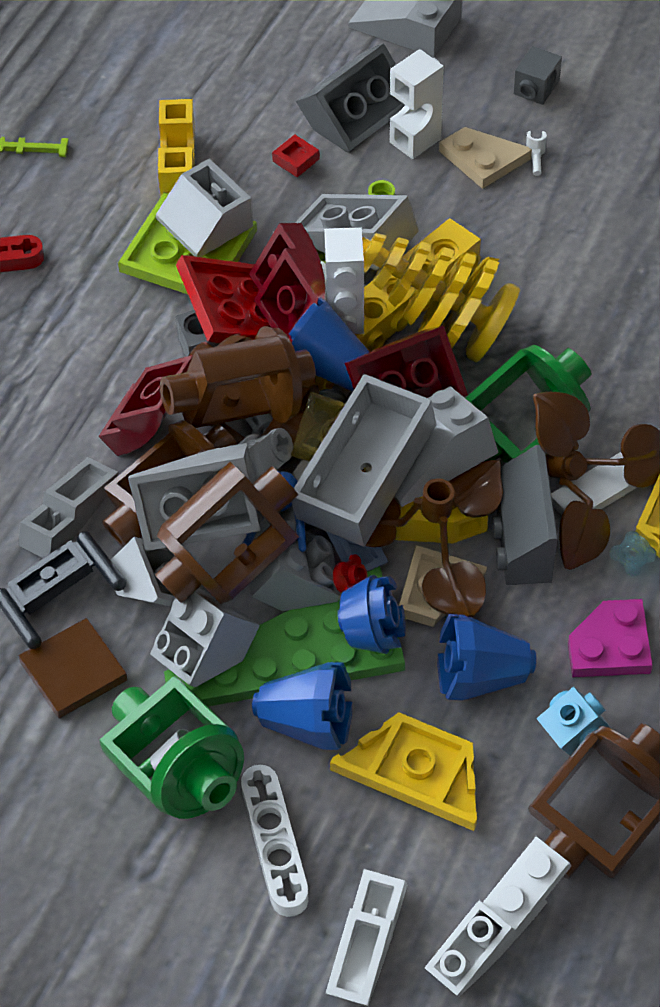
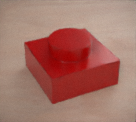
(295, 155)

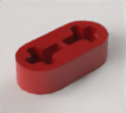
(13, 253)

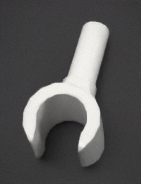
(538, 148)

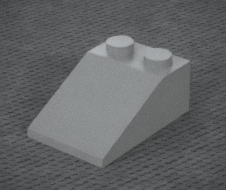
(409, 22)
(374, 213)
(455, 445)
(168, 487)

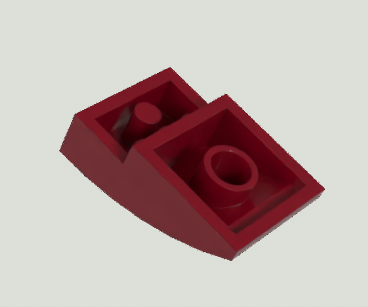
(288, 276)
(141, 409)

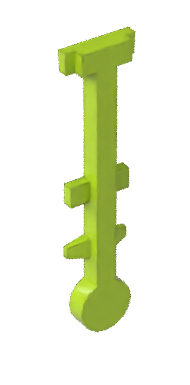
(22, 146)

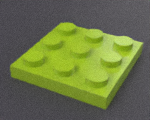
(156, 252)

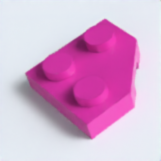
(611, 641)

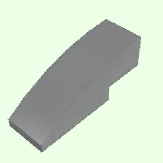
(66, 508)

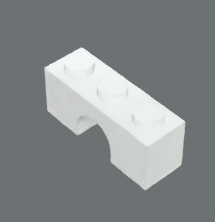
(419, 86)
(345, 275)

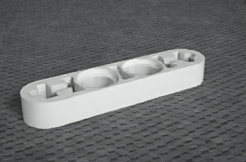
(273, 839)

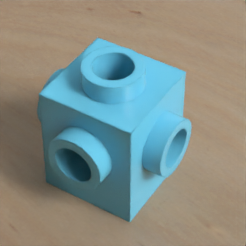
(572, 718)

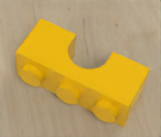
(176, 141)

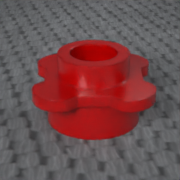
(349, 573)

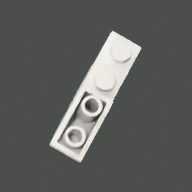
(500, 918)

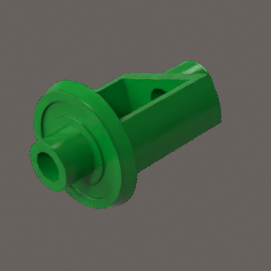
(548, 373)
(196, 771)

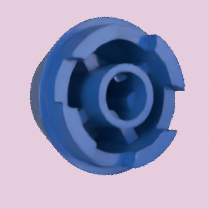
(371, 615)

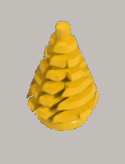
(446, 294)

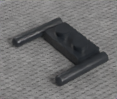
(51, 578)

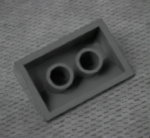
(353, 99)
(526, 521)

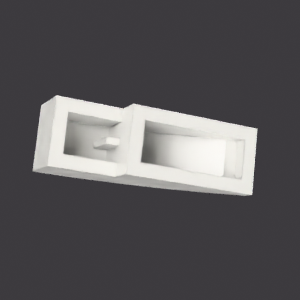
(366, 937)

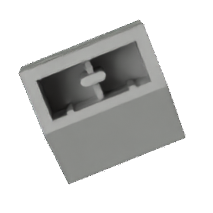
(205, 209)
(297, 577)
(203, 638)

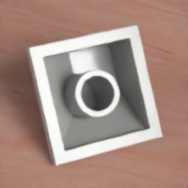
(139, 571)

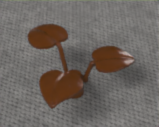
(559, 425)
(477, 494)

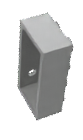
(375, 429)

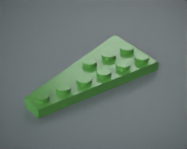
(293, 644)

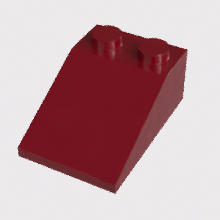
(414, 363)

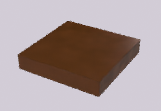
(73, 668)

